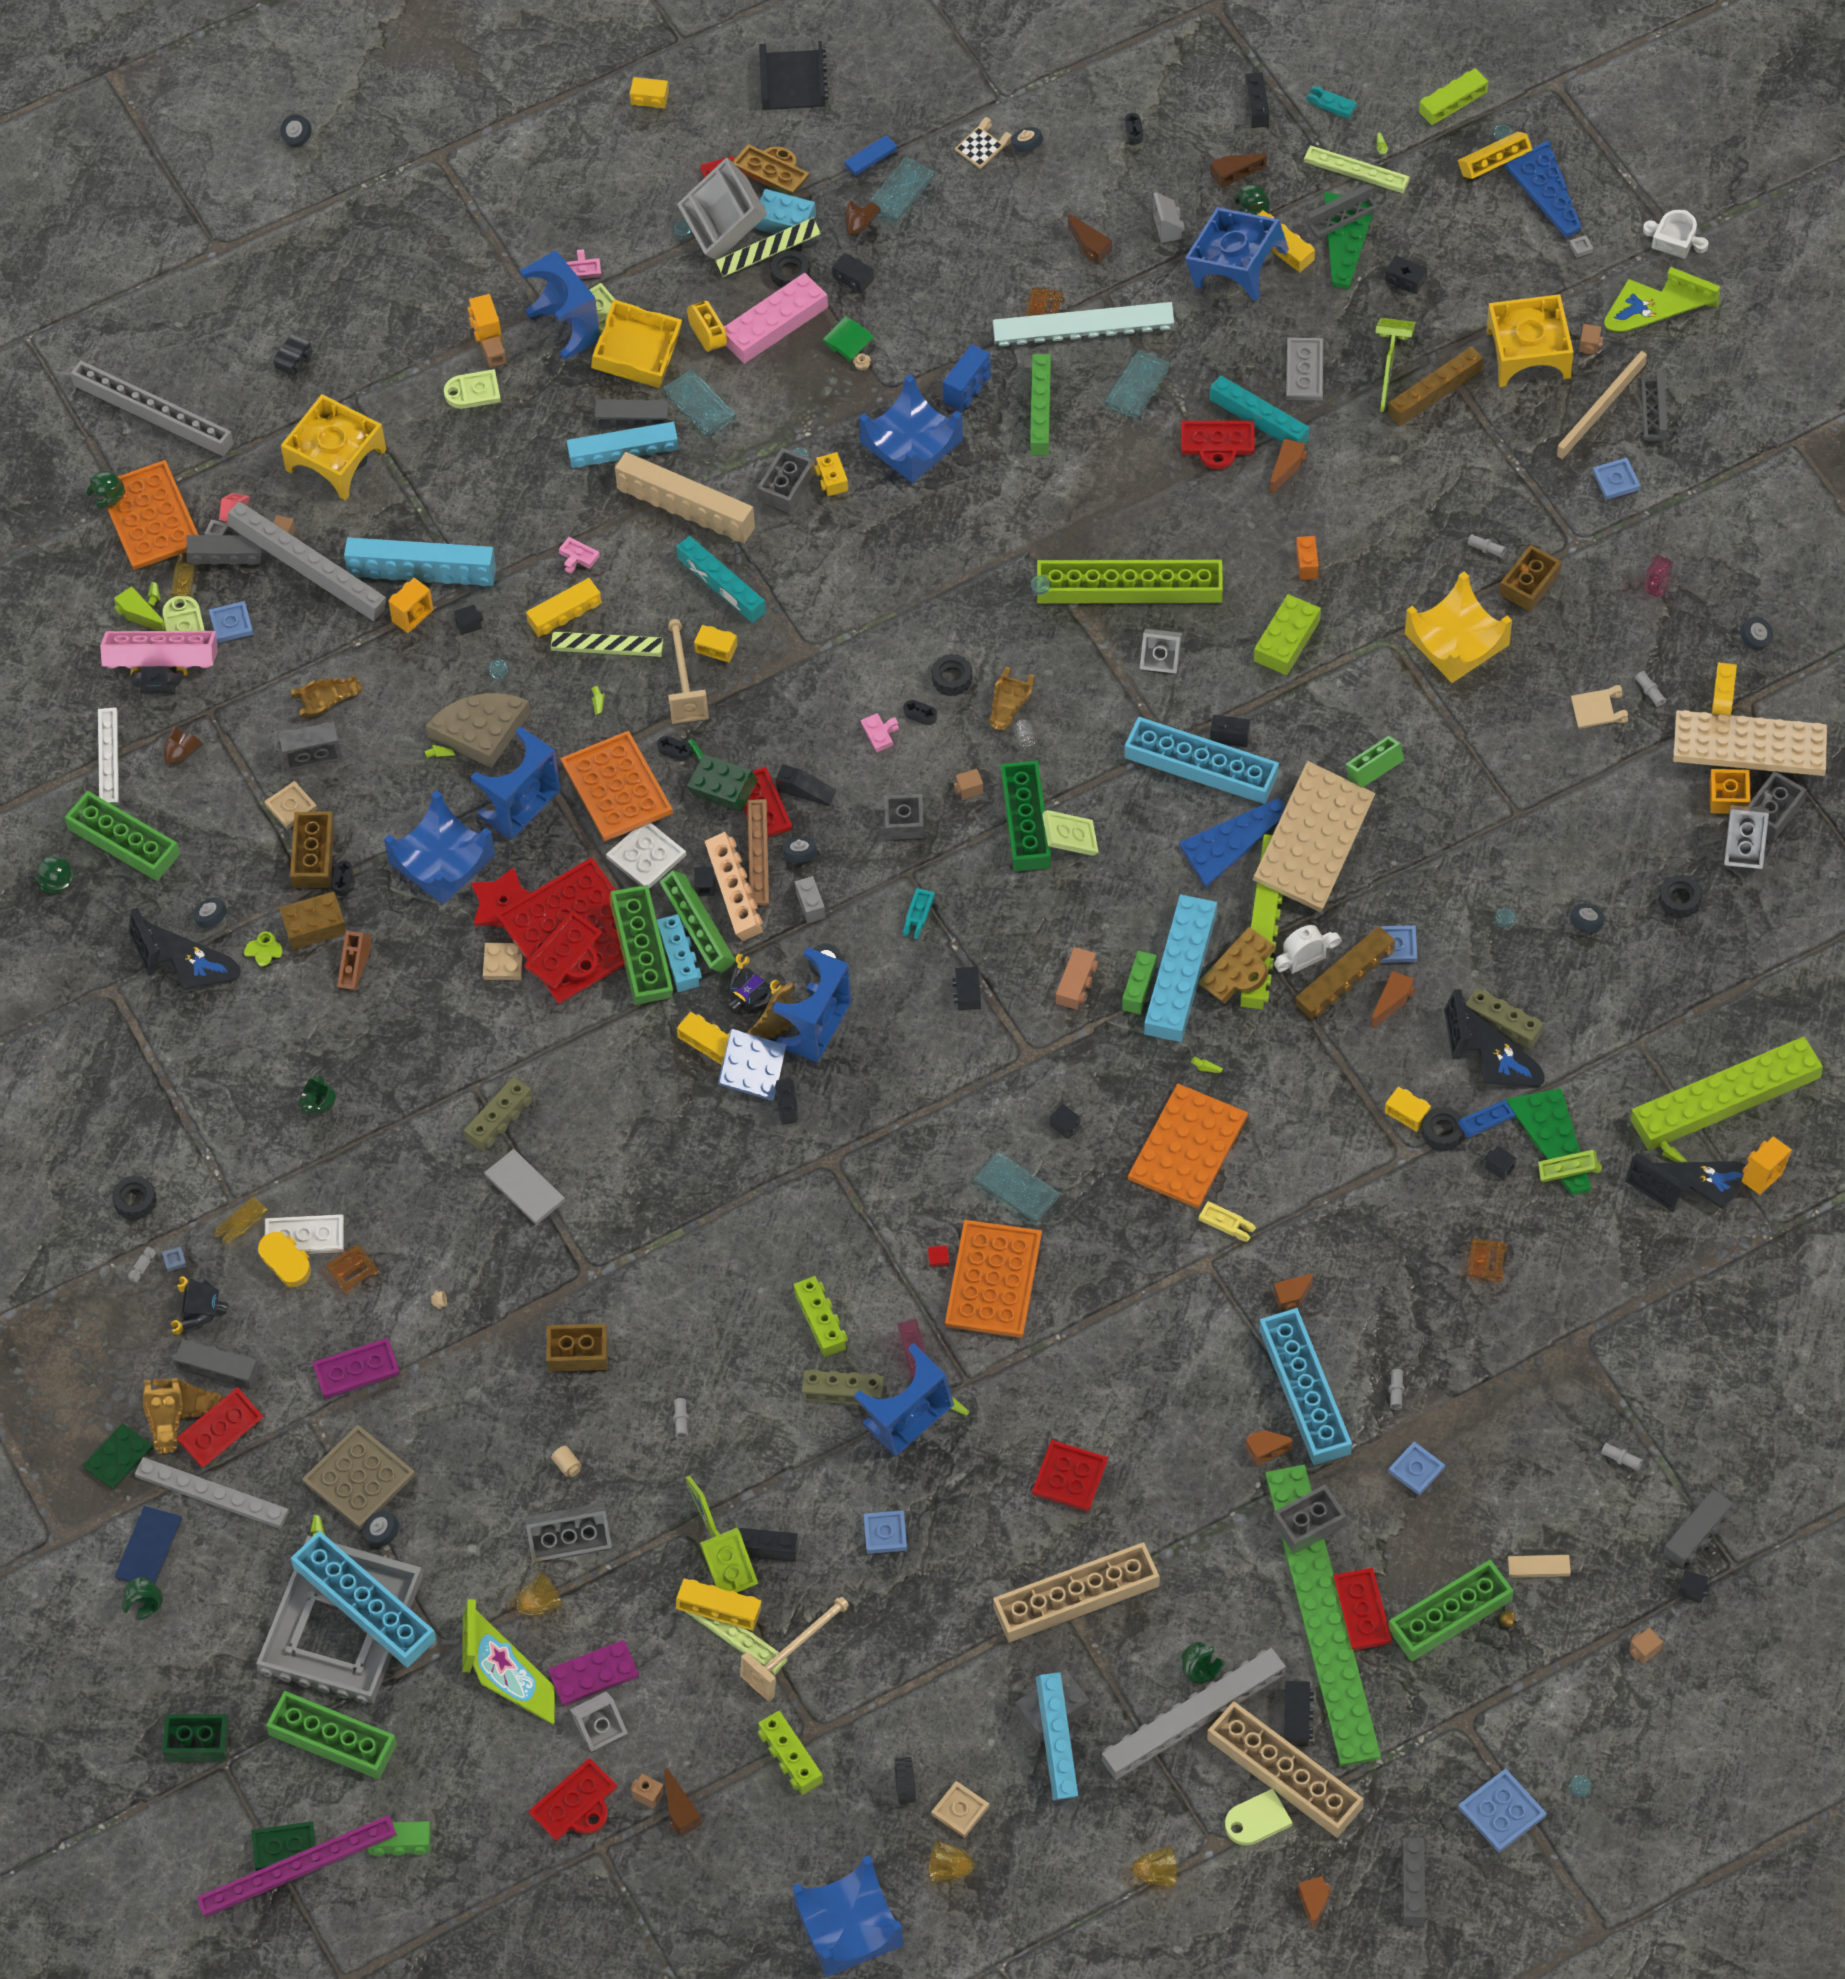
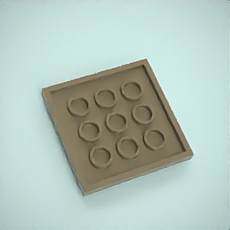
(358, 1476)

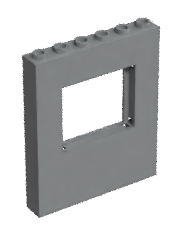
(322, 1671)

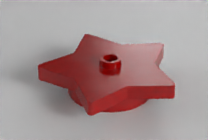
(496, 897)

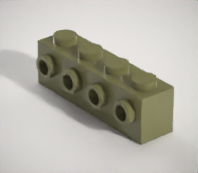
(1506, 1019)
(498, 1114)
(840, 1387)

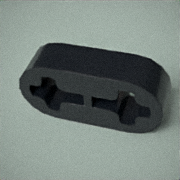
(1134, 128)
(920, 712)
(674, 748)
(346, 878)

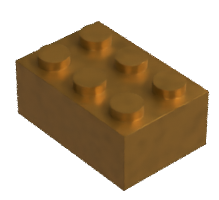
(1530, 578)
(313, 920)
(577, 1347)

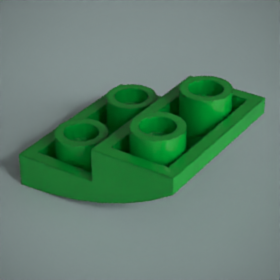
(848, 338)

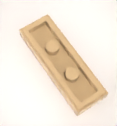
(1539, 1566)

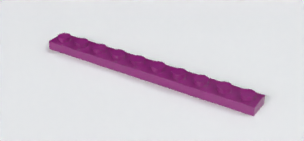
(296, 1866)

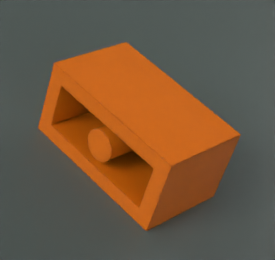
(1307, 557)

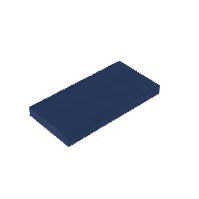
(148, 1545)

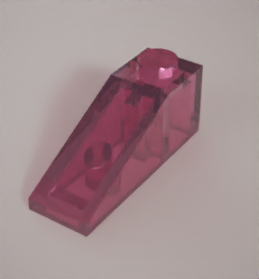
(909, 1334)

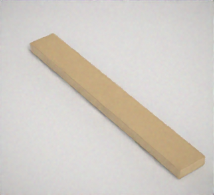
(1601, 405)

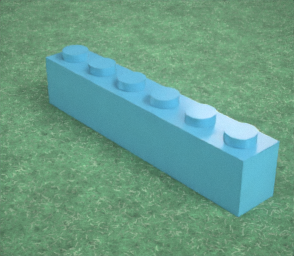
(613, 445)
(1056, 1736)

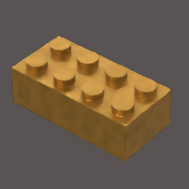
(312, 850)

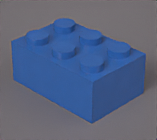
(967, 378)

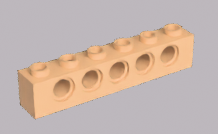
(717, 848)

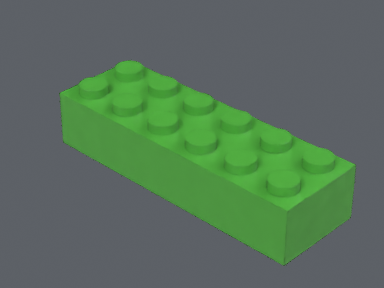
(122, 835)
(641, 944)
(1450, 1610)
(331, 1735)

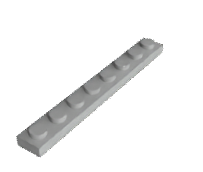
(211, 1493)

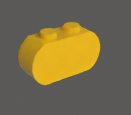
(707, 326)
(1724, 689)
(285, 1259)

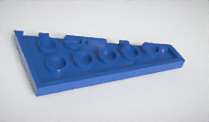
(1544, 183)
(1226, 843)

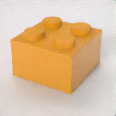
(484, 318)
(410, 605)
(1727, 789)
(1766, 1165)

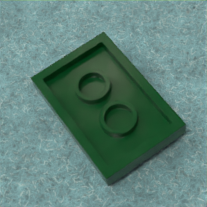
(117, 1456)
(281, 1842)

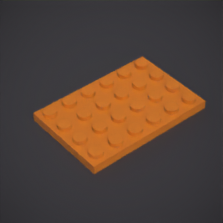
(151, 516)
(616, 786)
(1188, 1146)
(993, 1278)

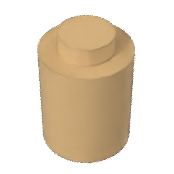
(566, 1461)

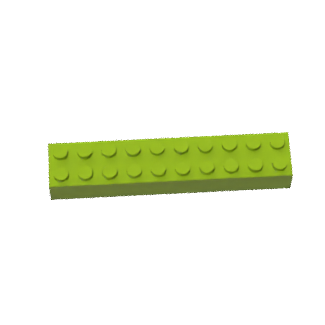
(1131, 581)
(1726, 1093)

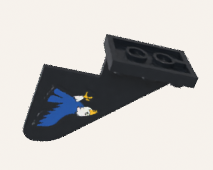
(193, 962)
(1500, 1058)
(1670, 1181)

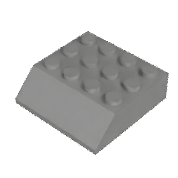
(722, 209)

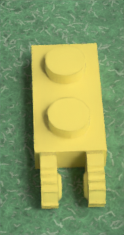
(1226, 1221)

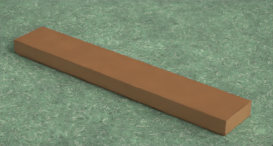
(758, 851)

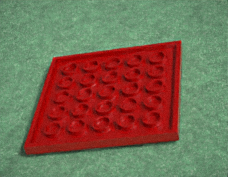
(541, 912)

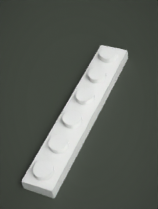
(108, 755)

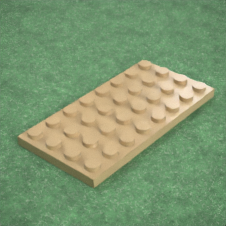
(1750, 743)
(1314, 836)

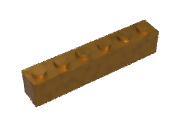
(1435, 386)
(1345, 973)

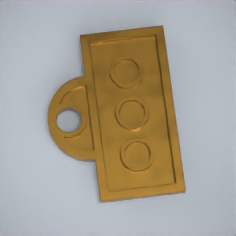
(772, 169)
(1238, 967)

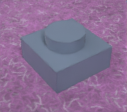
(174, 1259)

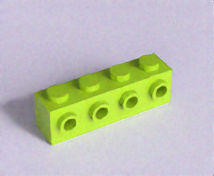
(1453, 96)
(820, 1317)
(790, 1753)

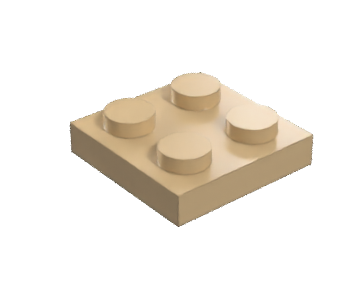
(288, 801)
(502, 962)
(960, 1809)

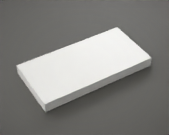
(311, 1233)

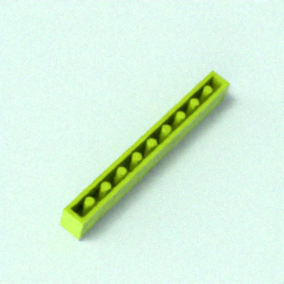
(1263, 922)

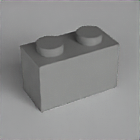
(810, 900)

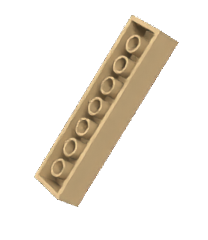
(685, 497)
(1076, 1592)
(1285, 1769)

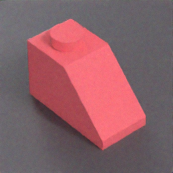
(229, 502)

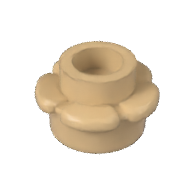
(862, 365)
(439, 1299)

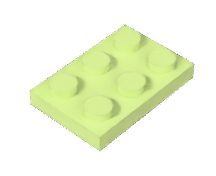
(1070, 833)

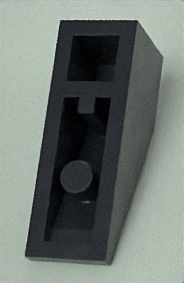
(803, 785)

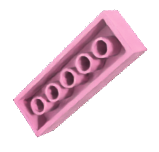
(775, 317)
(159, 648)

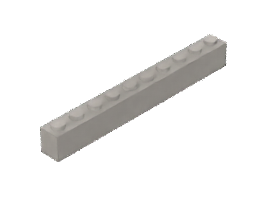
(152, 408)
(306, 561)
(1192, 1714)

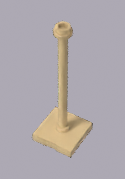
(686, 705)
(760, 1677)

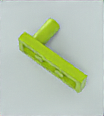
(1569, 1166)

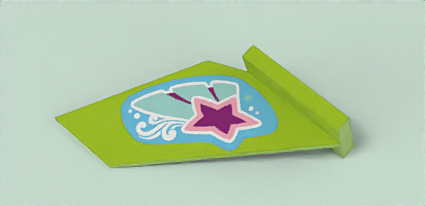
(503, 1666)

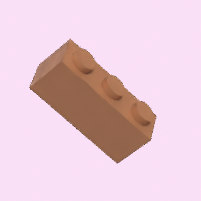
(1076, 978)

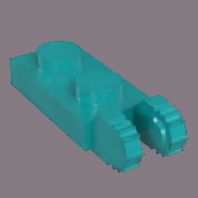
(1331, 102)
(918, 911)

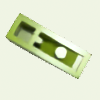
(137, 610)

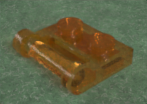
(1039, 300)
(1480, 1259)
(347, 1264)

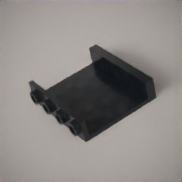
(793, 78)

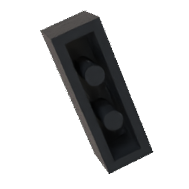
(1257, 100)
(770, 1544)
(1298, 1713)

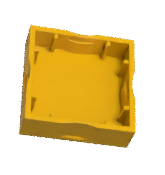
(636, 344)

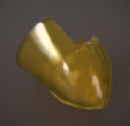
(539, 1596)
(948, 1862)
(1157, 1867)

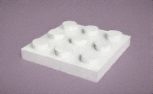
(646, 855)

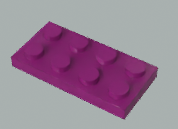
(356, 1368)
(593, 1673)

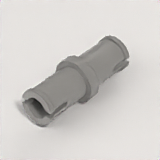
(1486, 546)
(1650, 688)
(1396, 1389)
(680, 1418)
(1622, 1456)

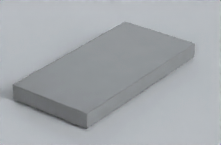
(1304, 369)
(524, 1186)

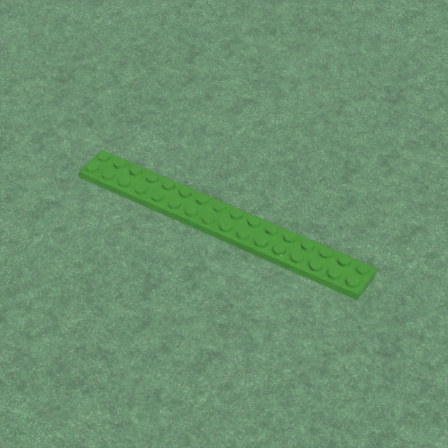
(1326, 1633)

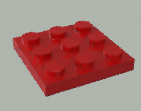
(1070, 1475)

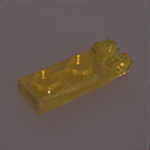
(182, 578)
(241, 1220)

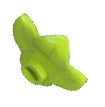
(263, 951)

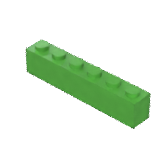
(1040, 404)
(697, 921)

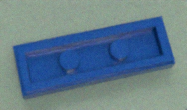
(870, 155)
(1486, 1118)

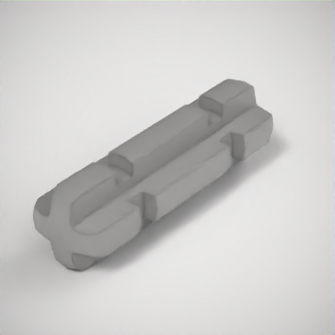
(141, 1264)

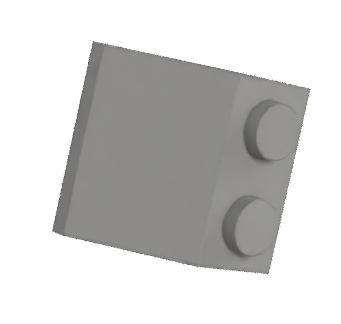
(1167, 218)
(1160, 650)
(599, 1721)

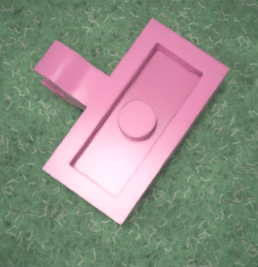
(585, 268)
(577, 553)
(878, 732)

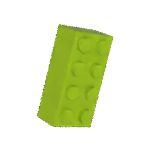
(1287, 634)

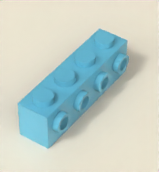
(678, 953)

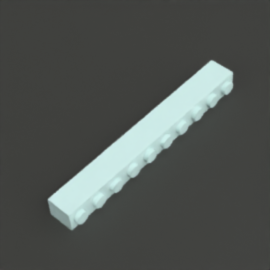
(1083, 323)

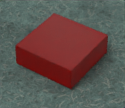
(938, 1256)

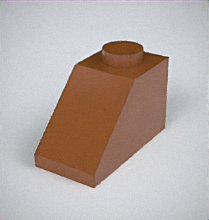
(1292, 1292)
(1266, 1446)
(1314, 1897)

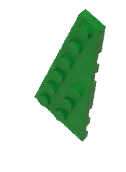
(1346, 245)
(1551, 1130)

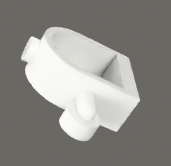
(1676, 234)
(1305, 948)

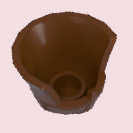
(859, 218)
(180, 746)

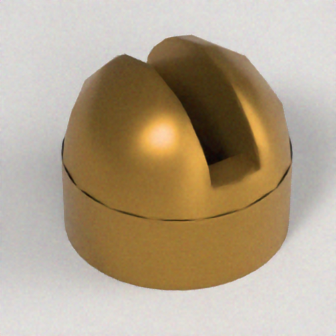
(1507, 1618)

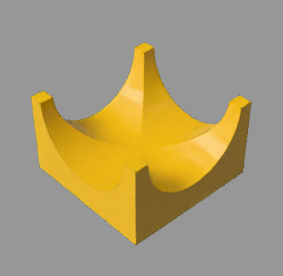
(1530, 335)
(332, 442)
(1457, 632)

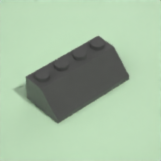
(568, 1532)

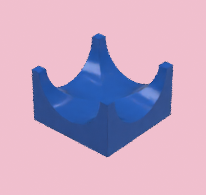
(1235, 247)
(567, 300)
(911, 433)
(524, 791)
(440, 852)
(822, 1012)
(911, 1413)
(848, 1920)

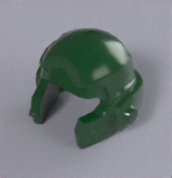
(1252, 198)
(106, 485)
(54, 875)
(317, 1096)
(142, 1590)
(1198, 1665)

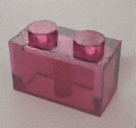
(1658, 576)

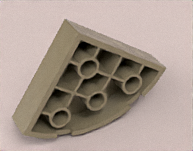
(479, 725)

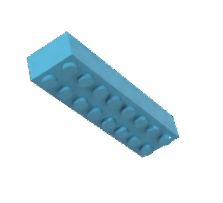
(420, 561)
(1201, 760)
(1180, 968)
(1305, 1387)
(363, 1599)

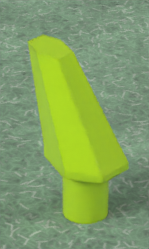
(1381, 145)
(153, 595)
(598, 700)
(439, 752)
(1204, 1065)
(1671, 1153)
(958, 1407)
(317, 1525)

